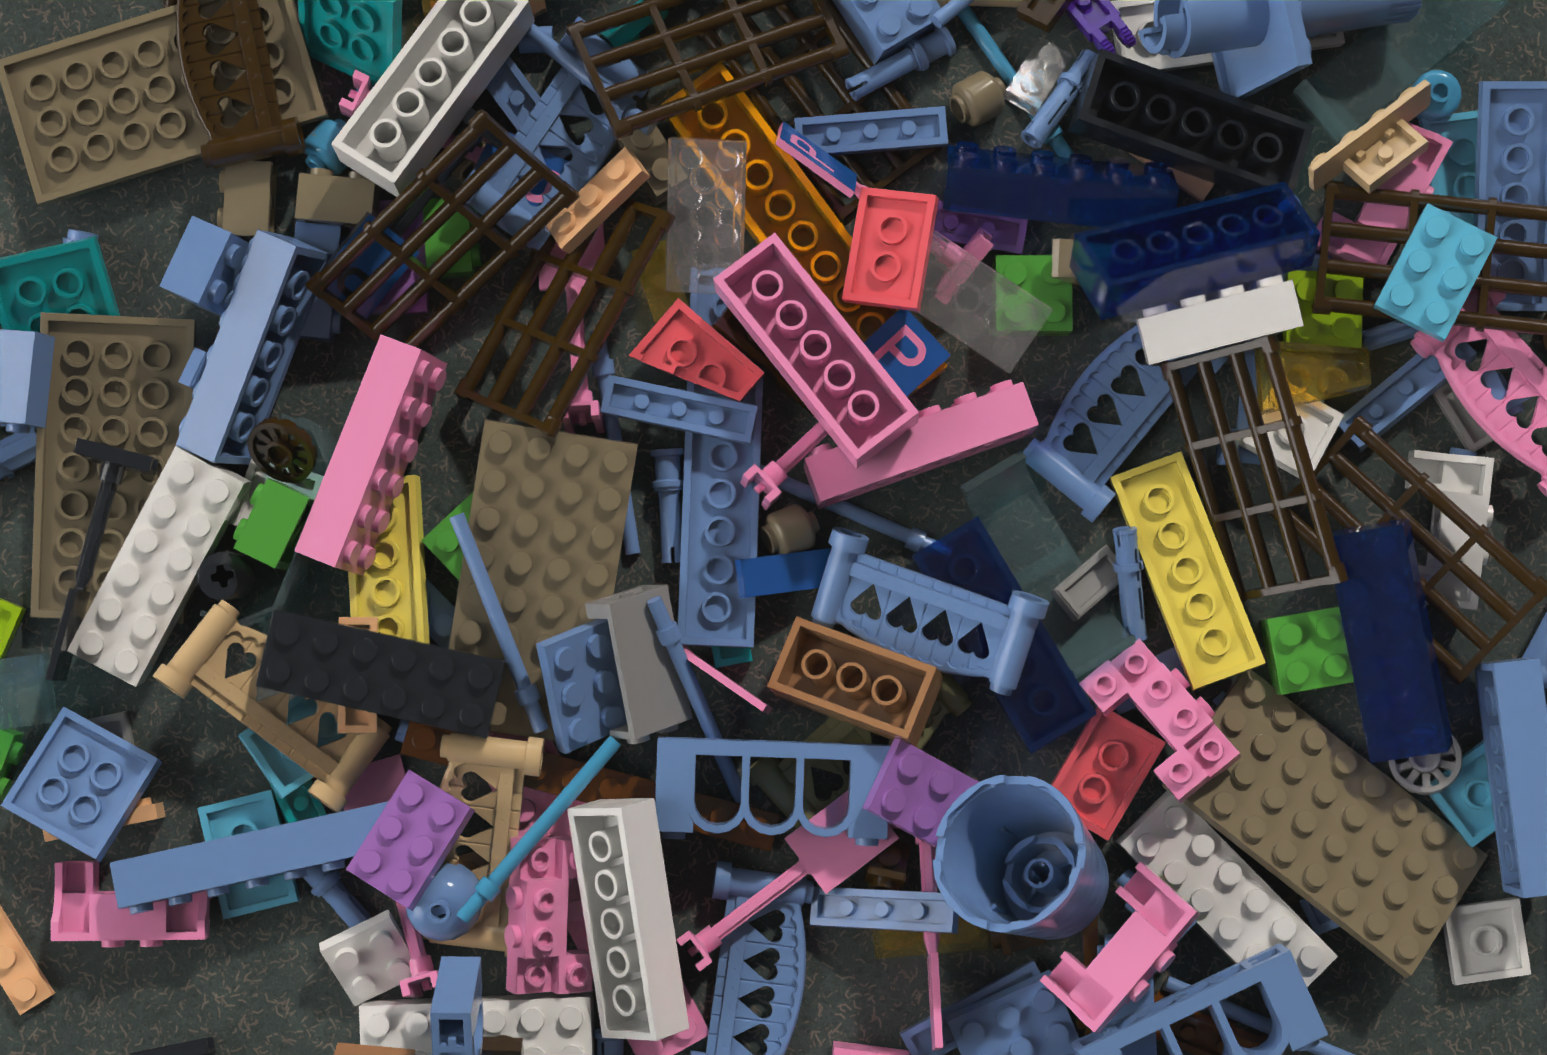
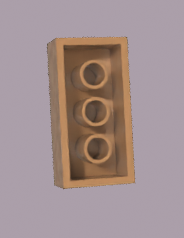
(855, 681)

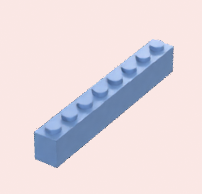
(241, 859)

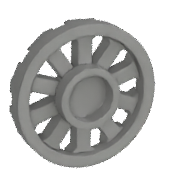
(1428, 764)

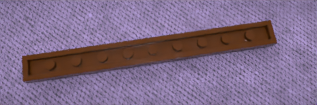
(557, 771)

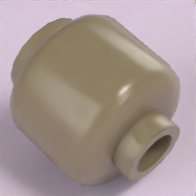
(977, 99)
(790, 530)

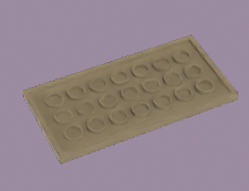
(119, 103)
(113, 387)
(551, 541)
(1334, 826)

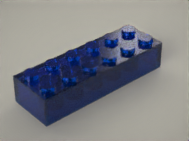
(1054, 187)
(1193, 250)
(1391, 643)
(1047, 693)

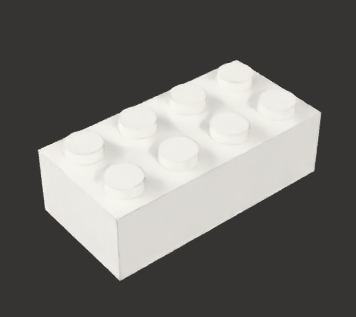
(1219, 322)

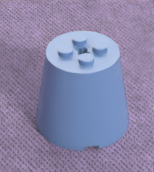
(1002, 845)

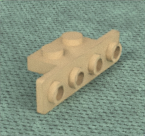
(1379, 146)

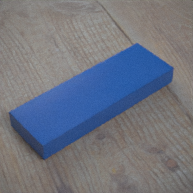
(781, 572)

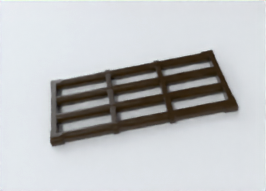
(681, 69)
(811, 109)
(1415, 200)
(453, 203)
(561, 343)
(1258, 430)
(1450, 561)

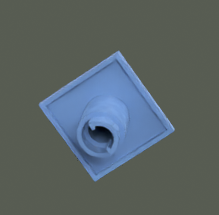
(1261, 39)

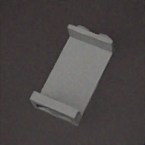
(647, 677)

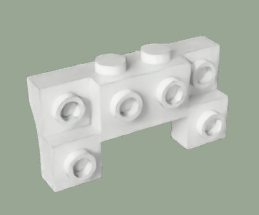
(1468, 485)

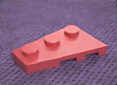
(697, 353)

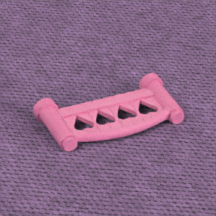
(1527, 380)

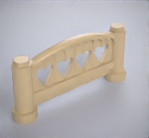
(203, 666)
(503, 766)

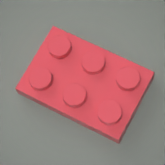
(890, 249)
(1106, 770)

